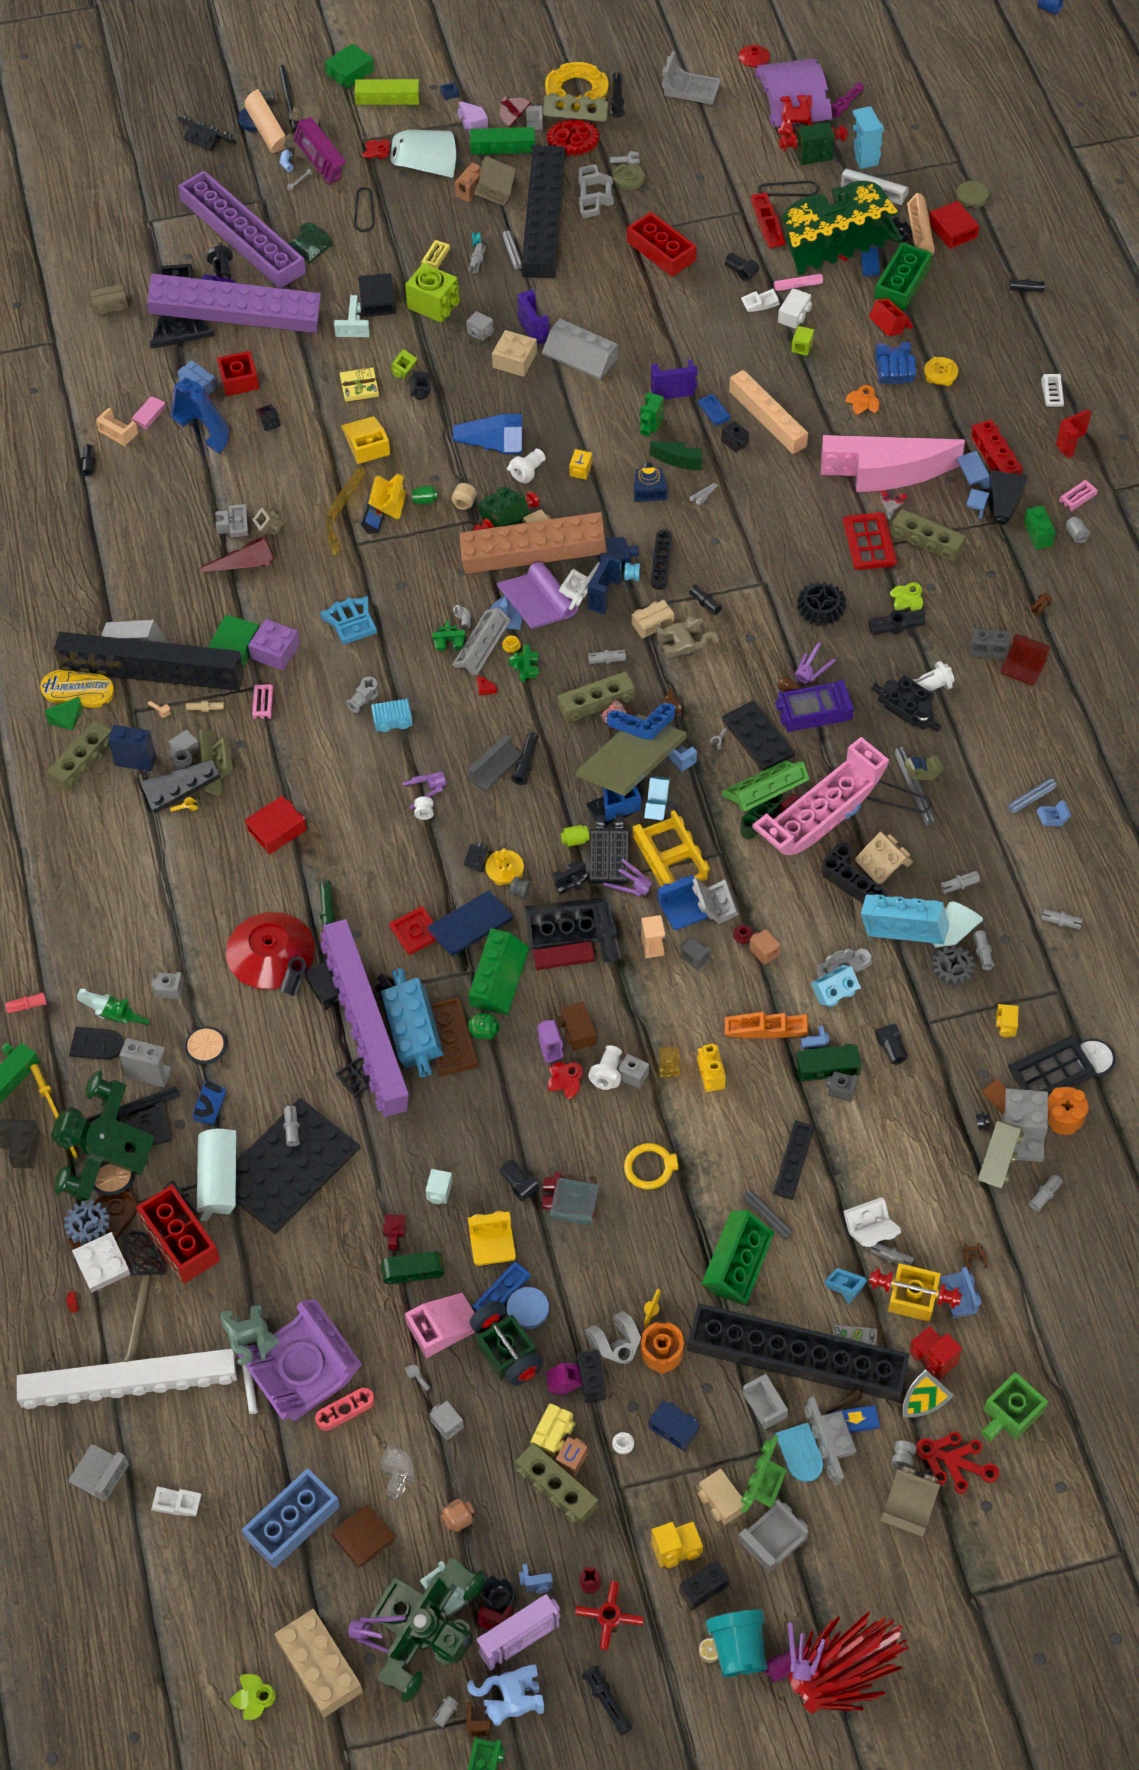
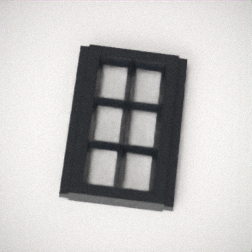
(1053, 1067)

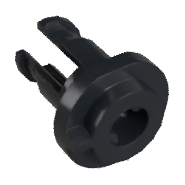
(220, 257)

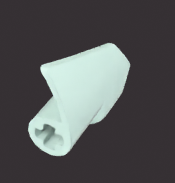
(961, 922)

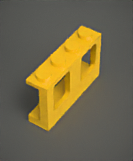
(660, 861)

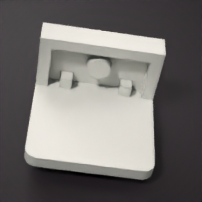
(870, 1223)

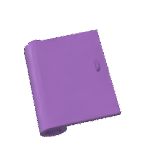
(538, 597)

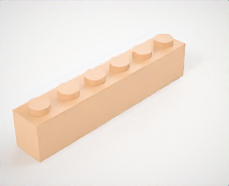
(768, 411)

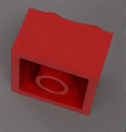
(237, 373)

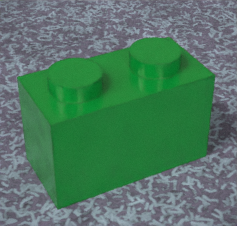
(1039, 527)

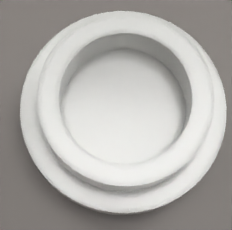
(623, 1443)

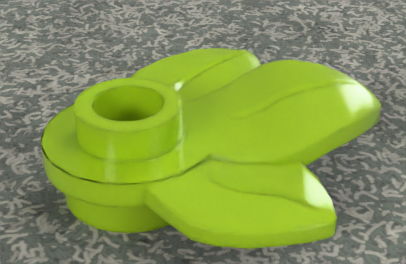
(907, 599)
(249, 1697)

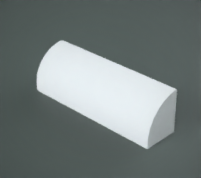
(895, 192)

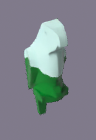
(110, 1007)

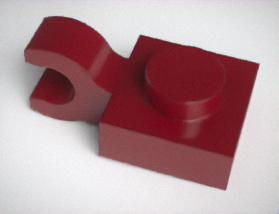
(393, 1228)

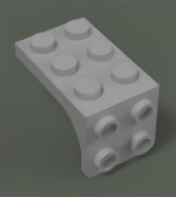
(687, 85)

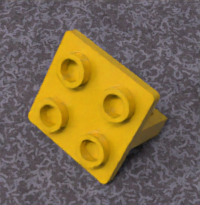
(388, 495)

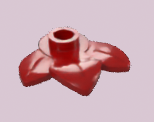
(377, 148)
(564, 1080)

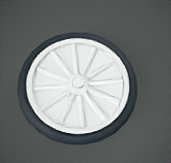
(1100, 1055)

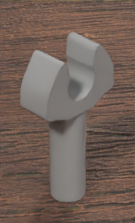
(633, 157)

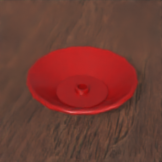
(263, 964)

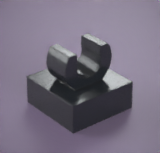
(384, 983)

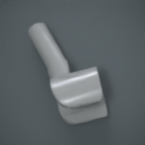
(718, 739)
(413, 1371)

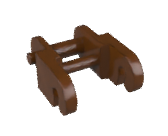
(981, 1255)

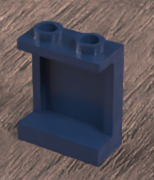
(607, 572)

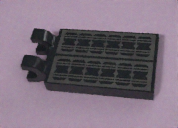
(607, 850)

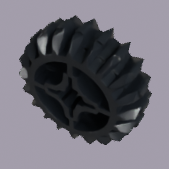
(832, 606)

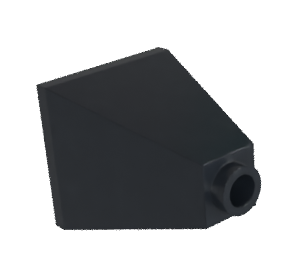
(1005, 494)

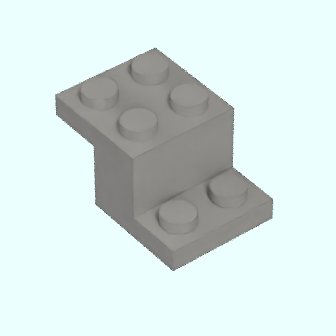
(1030, 1112)

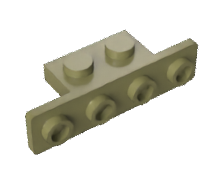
(219, 753)

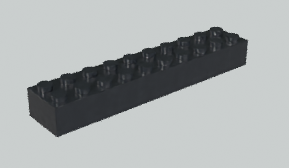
(543, 212)
(150, 661)
(798, 1352)

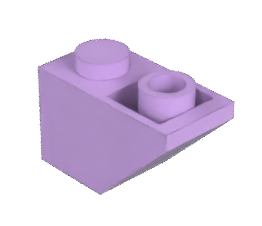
(472, 116)

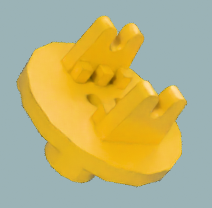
(941, 371)
(501, 859)

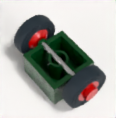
(505, 1344)

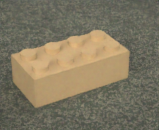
(318, 1663)

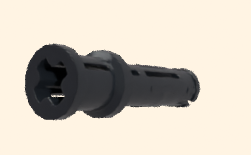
(617, 100)
(524, 765)
(599, 1690)

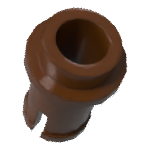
(1043, 601)

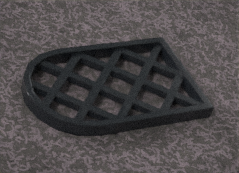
(160, 1271)

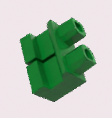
(651, 414)

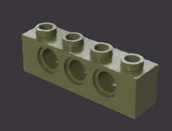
(599, 115)
(928, 535)
(587, 696)
(80, 756)
(535, 1458)

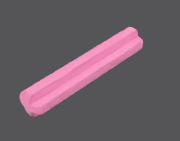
(798, 282)

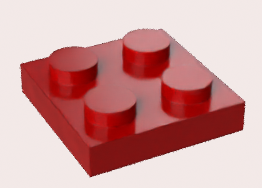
(412, 930)

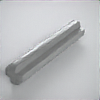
(512, 249)

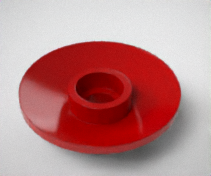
(754, 55)

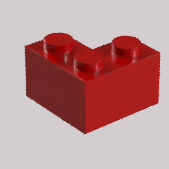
(936, 1353)

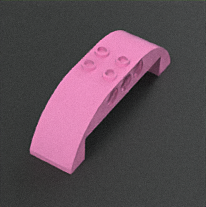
(826, 802)

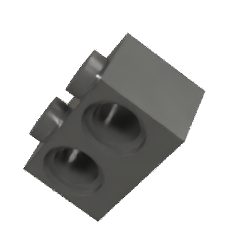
(989, 643)

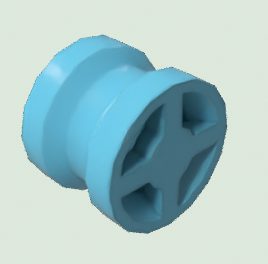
(632, 571)

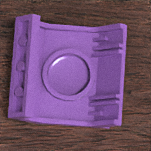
(305, 1364)

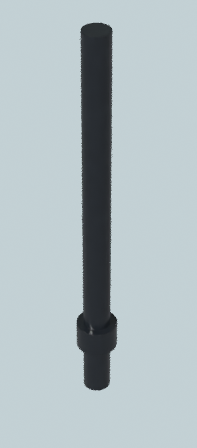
(288, 97)

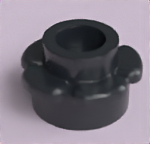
(983, 1121)

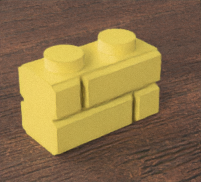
(553, 1429)

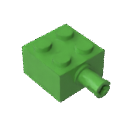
(1013, 1408)

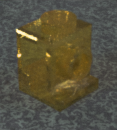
(669, 1061)

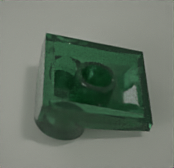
(311, 242)

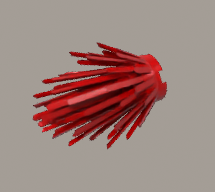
(849, 1664)

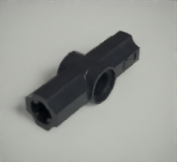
(896, 622)
(606, 931)

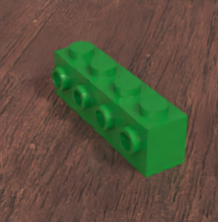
(502, 140)

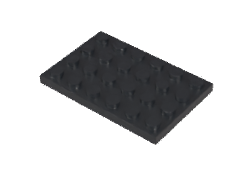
(281, 1179)

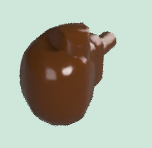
(786, 684)
(671, 699)

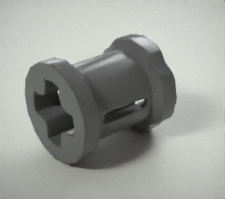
(270, 93)

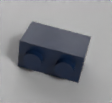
(674, 1425)

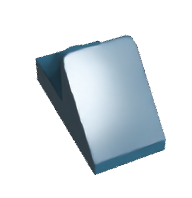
(846, 1283)

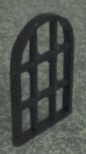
(354, 1071)

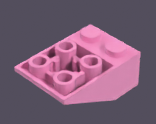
(440, 1323)

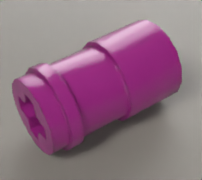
(780, 1665)

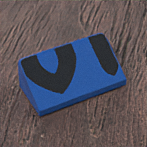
(209, 1103)

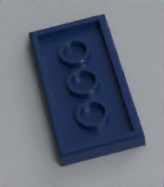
(470, 923)

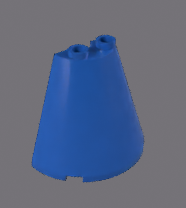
(193, 402)

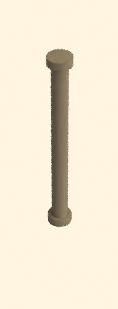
(138, 1317)

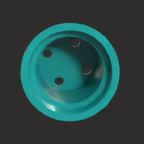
(739, 1642)

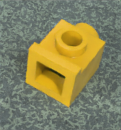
(1007, 1020)

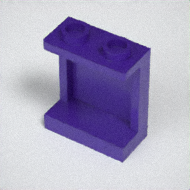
(535, 326)
(674, 382)

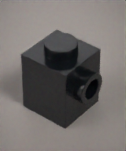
(735, 436)

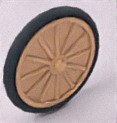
(205, 1045)
(112, 1180)

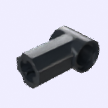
(744, 268)
(292, 978)
(890, 1039)
(522, 1184)

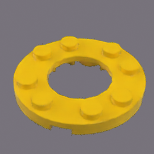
(577, 70)

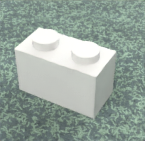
(794, 308)

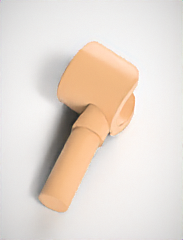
(163, 711)

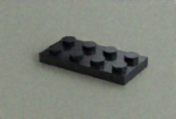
(758, 735)

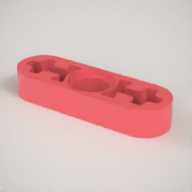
(327, 1411)

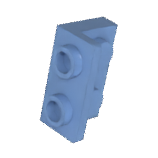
(969, 1300)

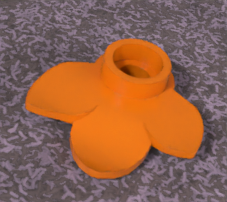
(863, 401)

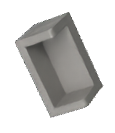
(765, 1401)

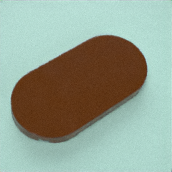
(121, 1211)

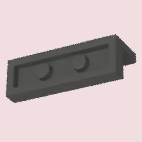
(493, 763)

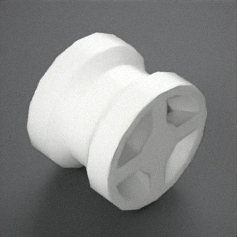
(423, 808)

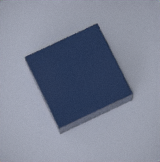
(449, 91)

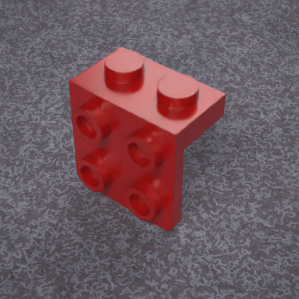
(1071, 430)

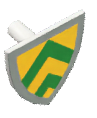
(925, 1396)

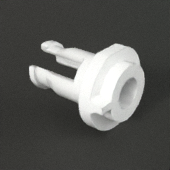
(523, 468)
(937, 678)
(605, 1074)

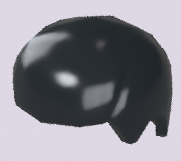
(903, 228)
(498, 1593)

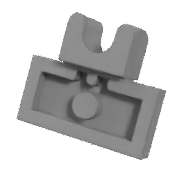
(233, 522)

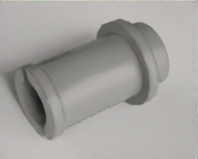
(445, 1711)

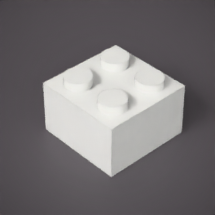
(101, 1262)

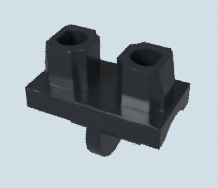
(571, 878)

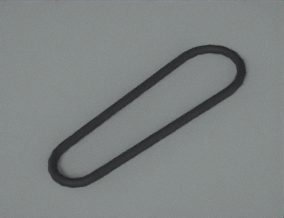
(789, 194)
(372, 210)
(900, 806)

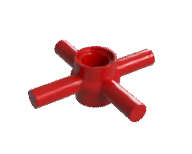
(609, 1606)

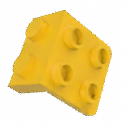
(491, 1238)

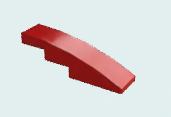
(767, 220)

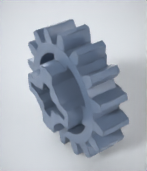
(86, 1216)

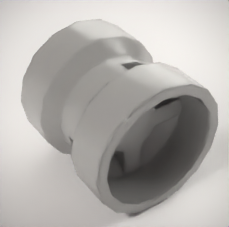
(903, 1454)

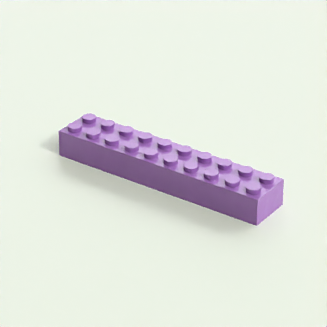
(242, 229)
(233, 303)
(364, 1018)

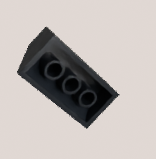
(561, 923)

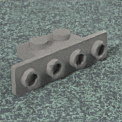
(832, 1437)

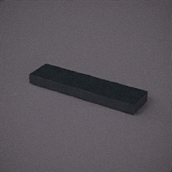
(793, 1160)

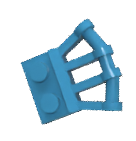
(352, 628)

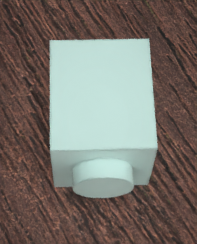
(438, 1186)

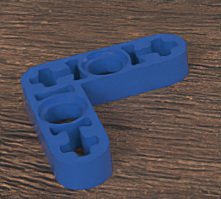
(641, 728)

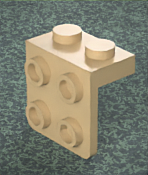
(882, 857)

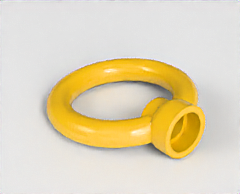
(670, 1162)

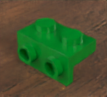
(486, 1755)

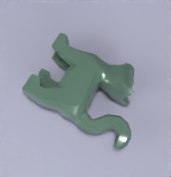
(248, 1332)

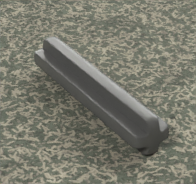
(768, 1214)

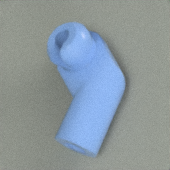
(284, 160)

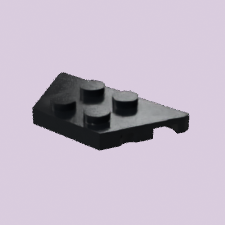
(177, 330)

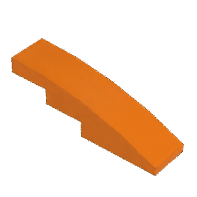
(766, 1026)

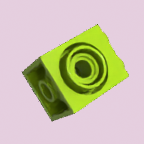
(432, 293)

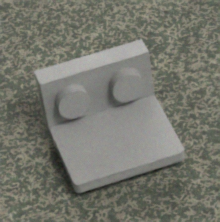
(99, 1472)

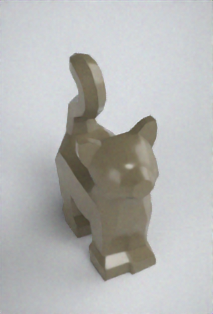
(681, 637)

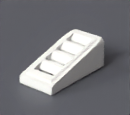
(1052, 379)

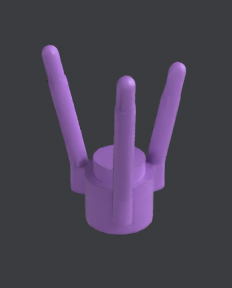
(805, 671)
(434, 781)
(641, 883)
(362, 1631)
(801, 1668)

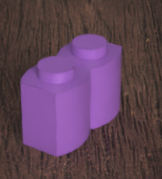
(550, 1041)

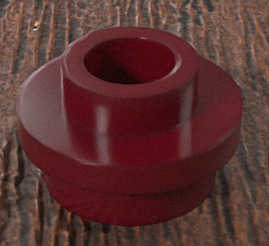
(742, 939)

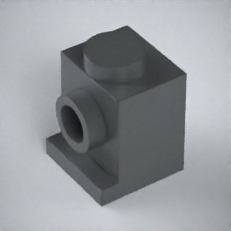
(695, 953)
(841, 1086)

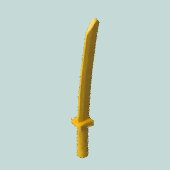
(45, 1091)

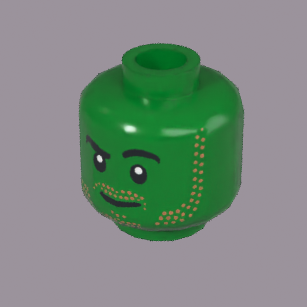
(483, 1026)

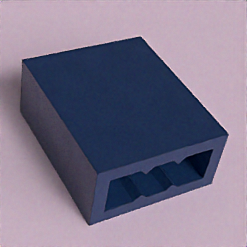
(132, 748)

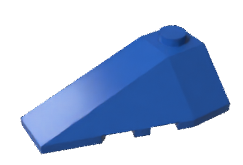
(496, 432)

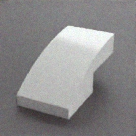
(763, 301)
(176, 1502)

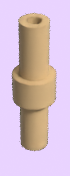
(205, 706)

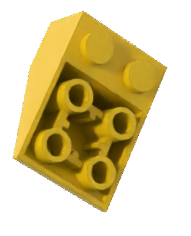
(366, 439)

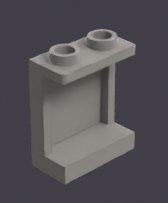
(144, 1062)
(774, 1536)

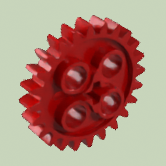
(574, 135)

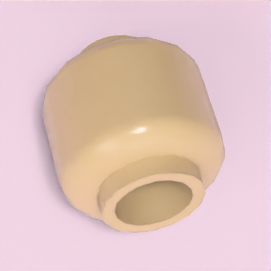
(464, 496)

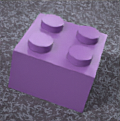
(274, 644)

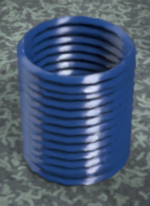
(1051, 6)

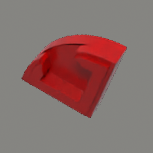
(485, 686)
(72, 1302)

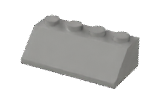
(580, 349)

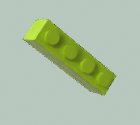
(387, 92)

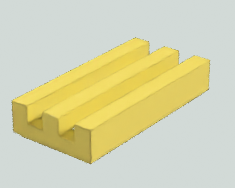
(437, 255)

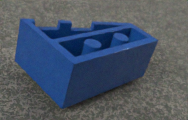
(619, 804)

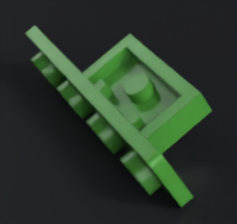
(767, 1479)

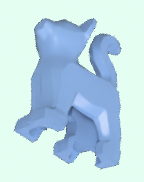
(512, 1687)

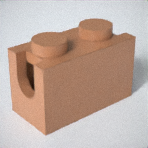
(468, 182)

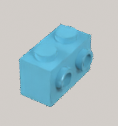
(835, 985)

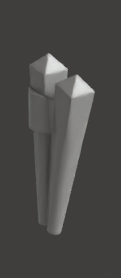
(702, 495)

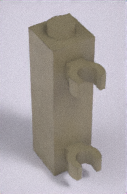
(297, 114)

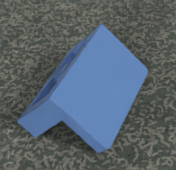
(974, 469)

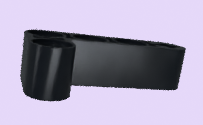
(842, 869)

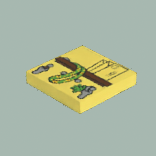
(359, 384)

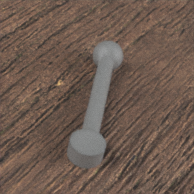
(290, 187)

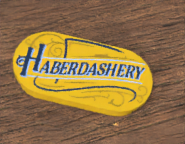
(66, 685)

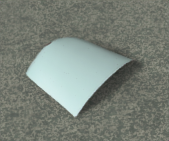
(425, 151)

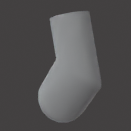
(464, 615)

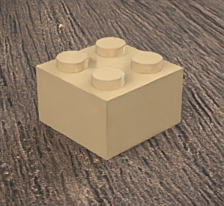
(514, 353)

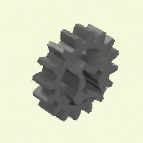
(961, 971)

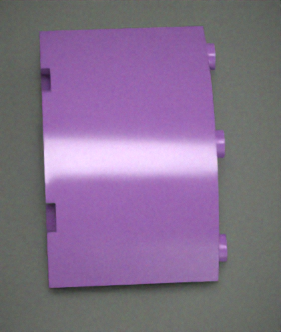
(791, 80)

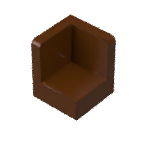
(476, 1721)

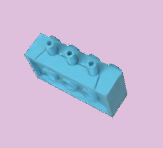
(905, 919)

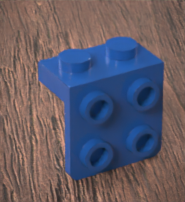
(680, 903)

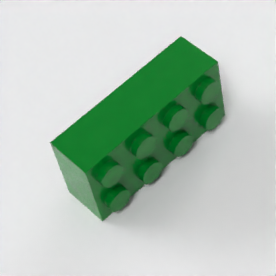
(903, 275)

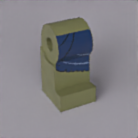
(923, 768)

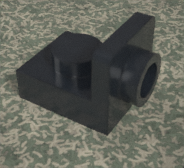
(268, 417)

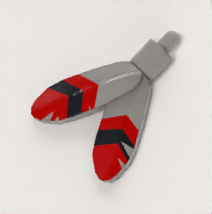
(891, 505)

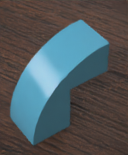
(657, 797)

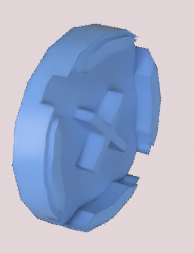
(528, 1307)

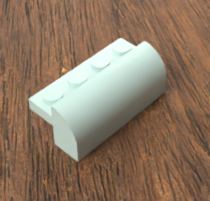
(216, 1172)

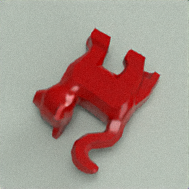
(795, 114)

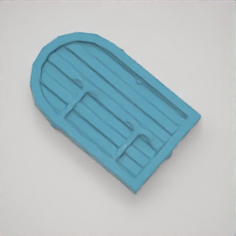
(800, 1452)

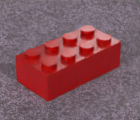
(661, 244)

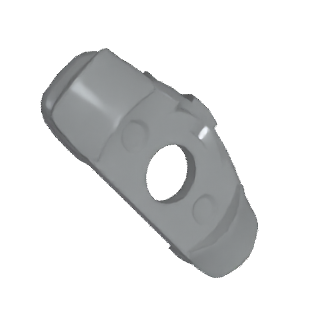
(858, 960)

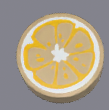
(708, 1651)

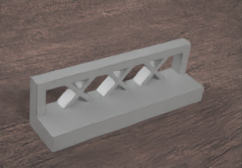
(482, 640)

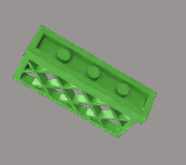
(767, 784)

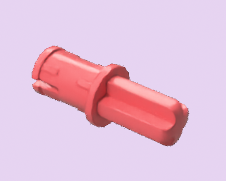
(25, 1003)

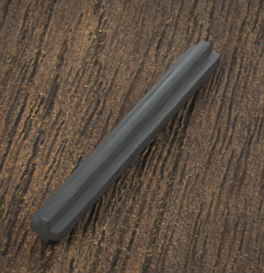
(915, 786)

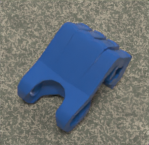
(895, 364)

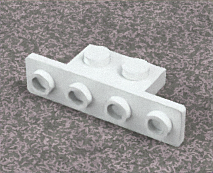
(576, 586)

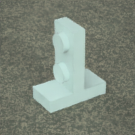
(353, 326)

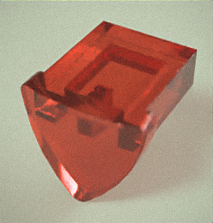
(616, 705)

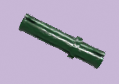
(327, 914)

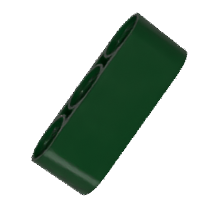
(753, 815)
(412, 1267)

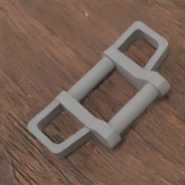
(595, 198)

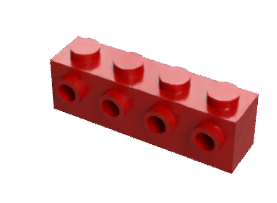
(995, 448)

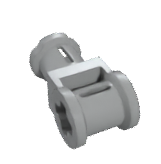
(364, 694)

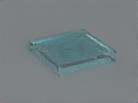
(574, 1201)

